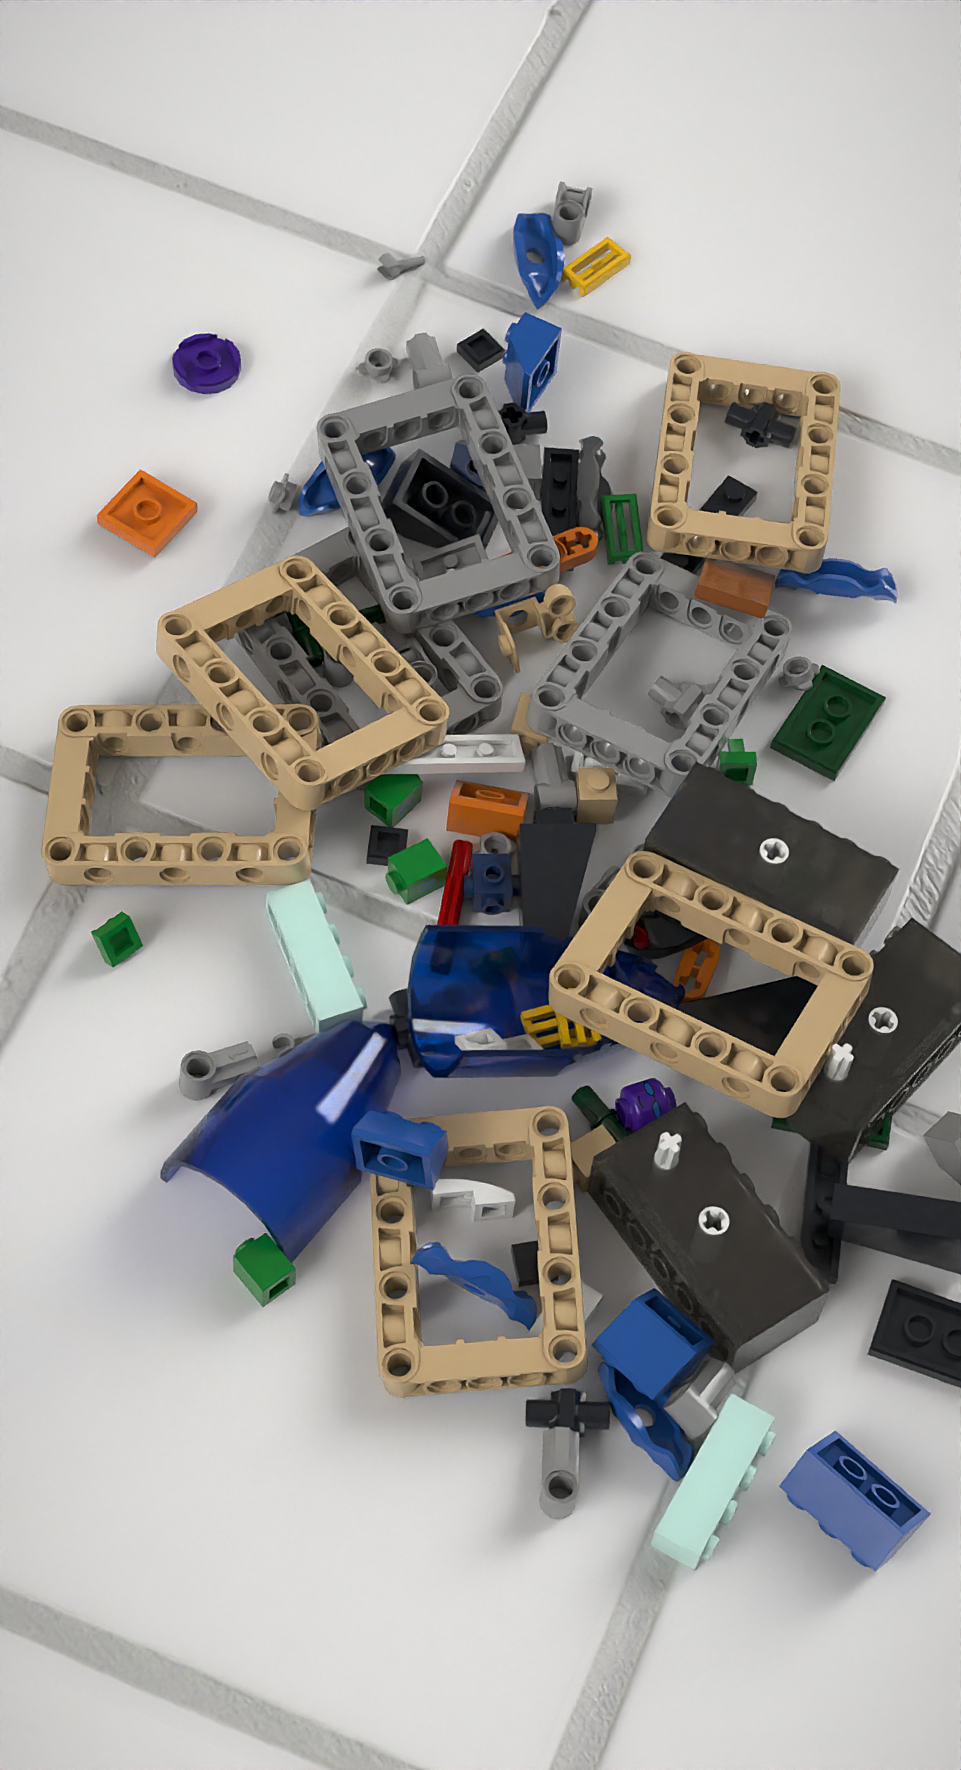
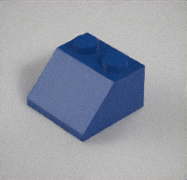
(530, 358)
(400, 1148)

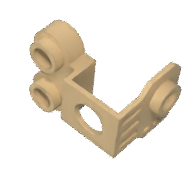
(551, 617)

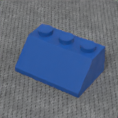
(853, 1500)

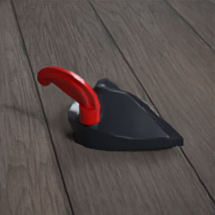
(660, 936)

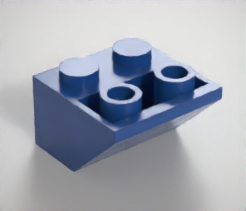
(653, 1344)

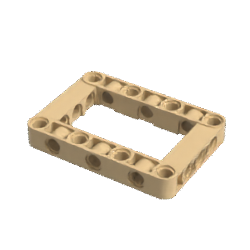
(719, 536)
(302, 776)
(167, 859)
(682, 1041)
(500, 1362)

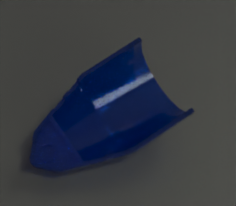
(483, 980)
(287, 1129)

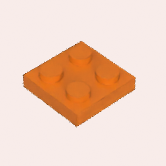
(147, 513)

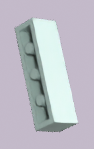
(313, 955)
(713, 1481)

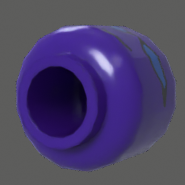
(643, 1103)

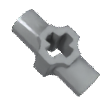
(677, 702)

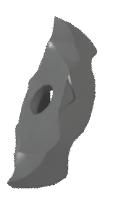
(591, 485)

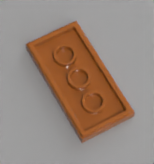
(735, 587)

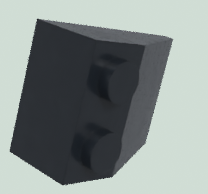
(437, 504)

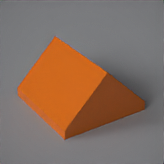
(486, 809)

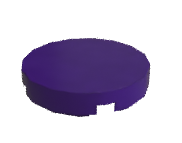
(206, 363)

